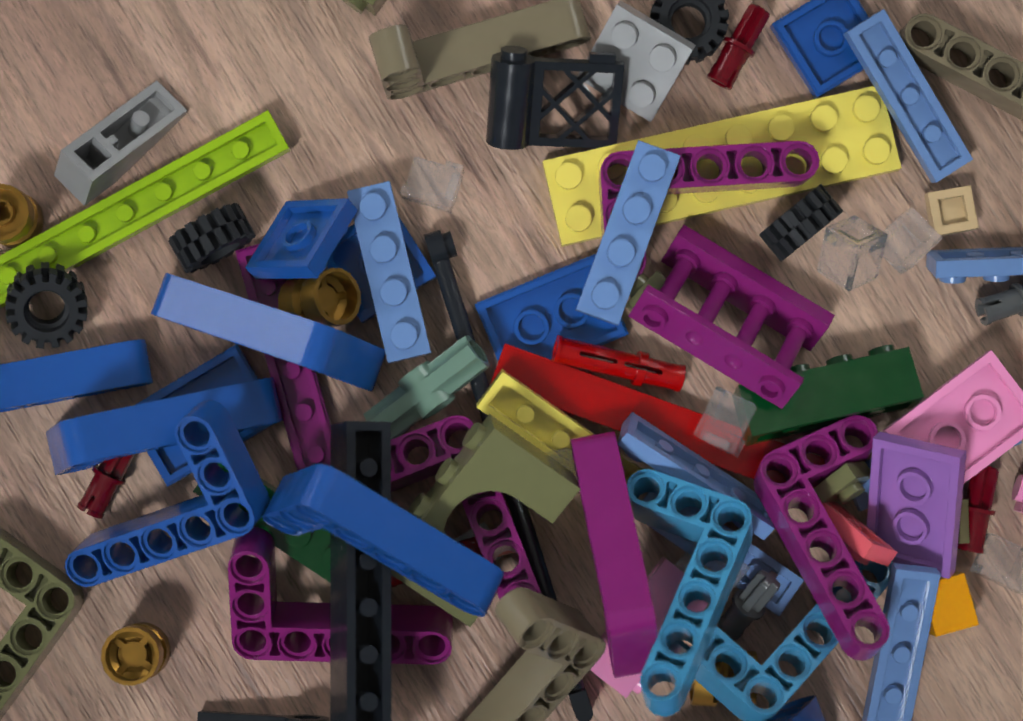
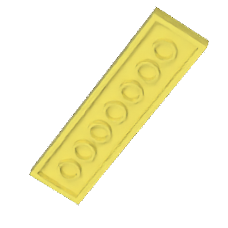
(845, 129)

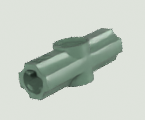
(430, 386)

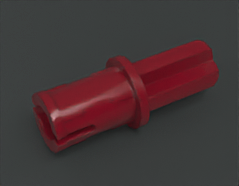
(738, 47)
(104, 485)
(980, 501)

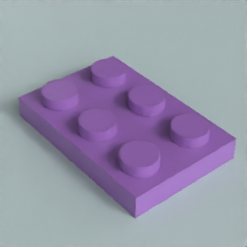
(917, 500)

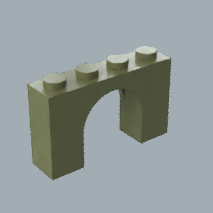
(499, 462)

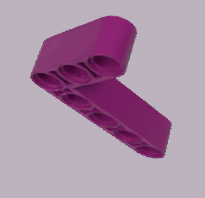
(730, 178)
(820, 530)
(490, 542)
(615, 552)
(301, 630)

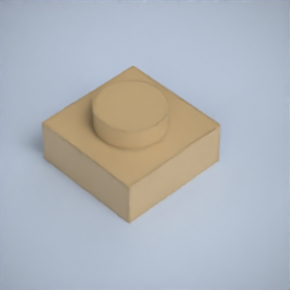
(951, 210)

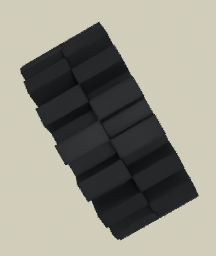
(715, 23)
(801, 222)
(211, 237)
(41, 330)

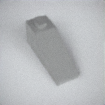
(117, 142)

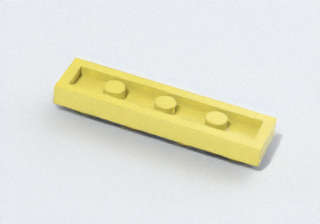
(535, 417)

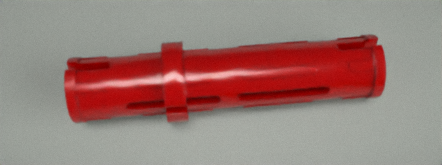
(668, 374)

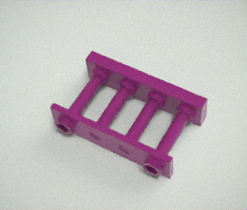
(750, 291)

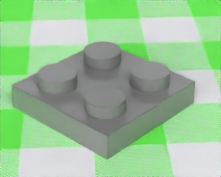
(650, 57)

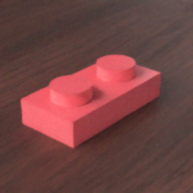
(860, 540)

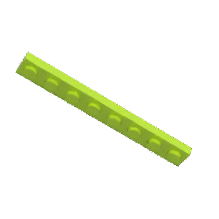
(148, 200)

